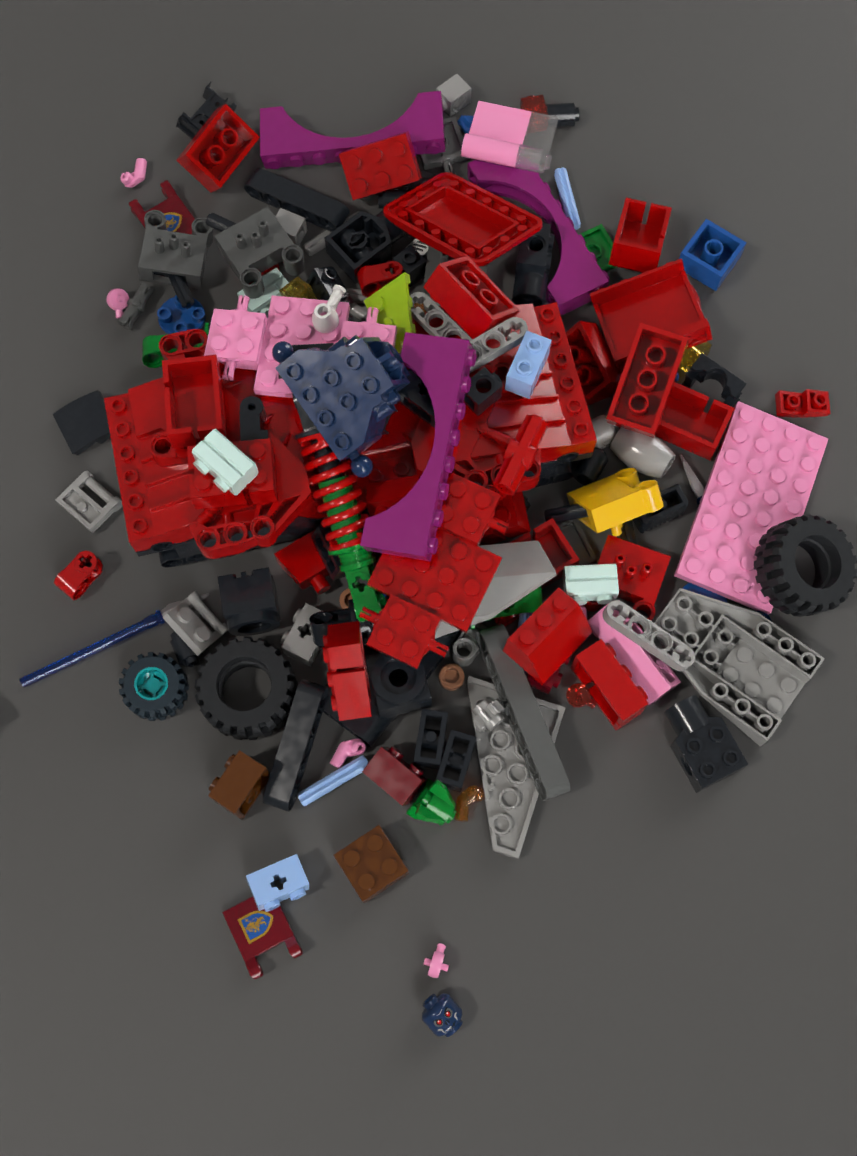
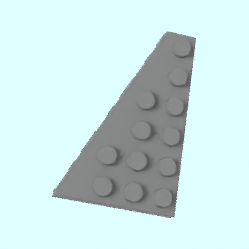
(504, 774)

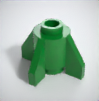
(433, 804)

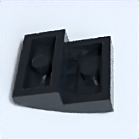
(84, 422)

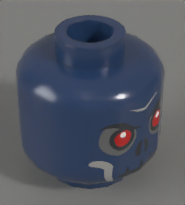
(442, 1015)

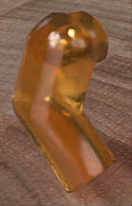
(465, 799)

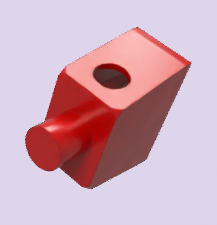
(304, 564)

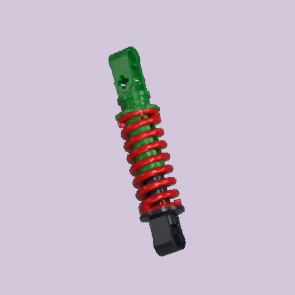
(342, 512)

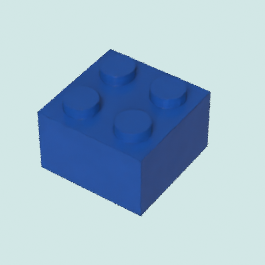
(711, 254)

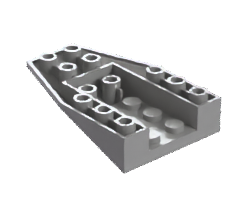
(519, 573)
(741, 660)

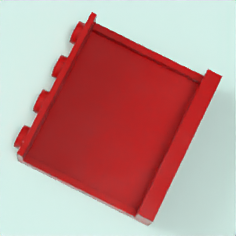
(654, 298)

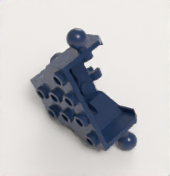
(346, 391)

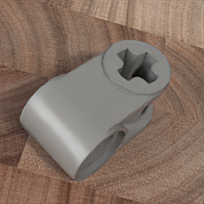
(467, 641)

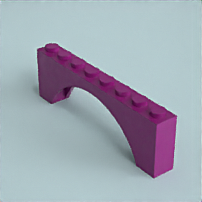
(289, 144)
(578, 268)
(412, 523)

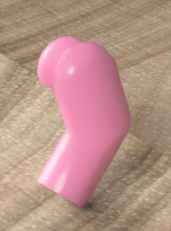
(132, 179)
(347, 749)

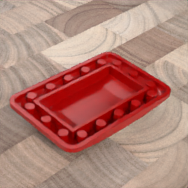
(462, 219)

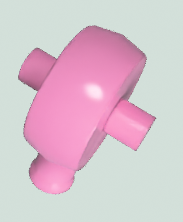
(117, 300)
(436, 963)

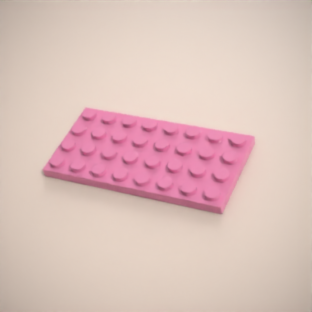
(755, 483)

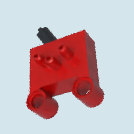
(638, 570)

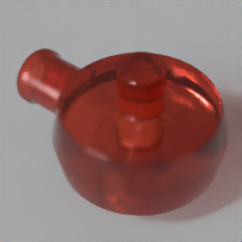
(579, 695)

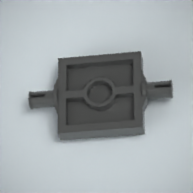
(453, 149)

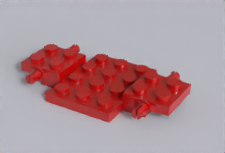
(438, 589)

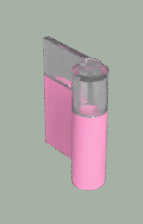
(510, 137)

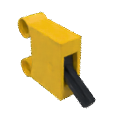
(610, 502)

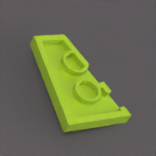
(394, 307)

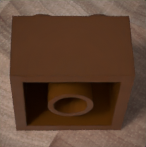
(239, 784)
(371, 864)

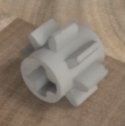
(488, 714)

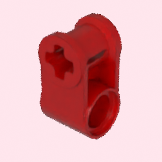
(377, 276)
(78, 577)

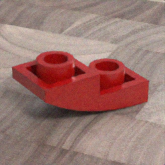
(802, 405)

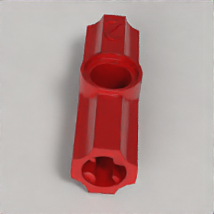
(520, 454)

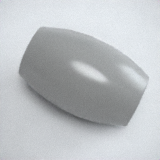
(644, 453)

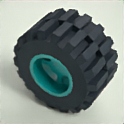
(154, 686)

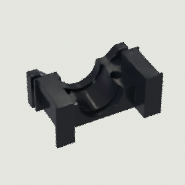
(192, 125)
(706, 368)

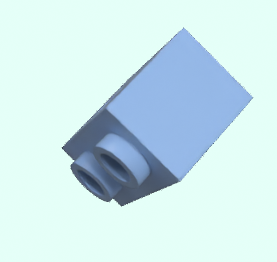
(528, 364)
(262, 883)

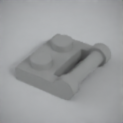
(85, 508)
(191, 627)

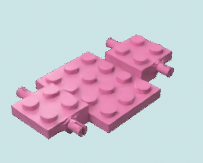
(247, 338)

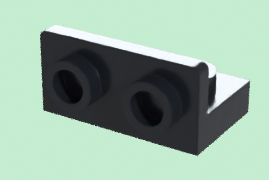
(322, 282)

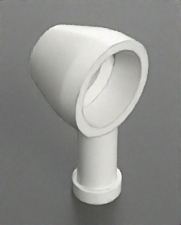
(330, 321)

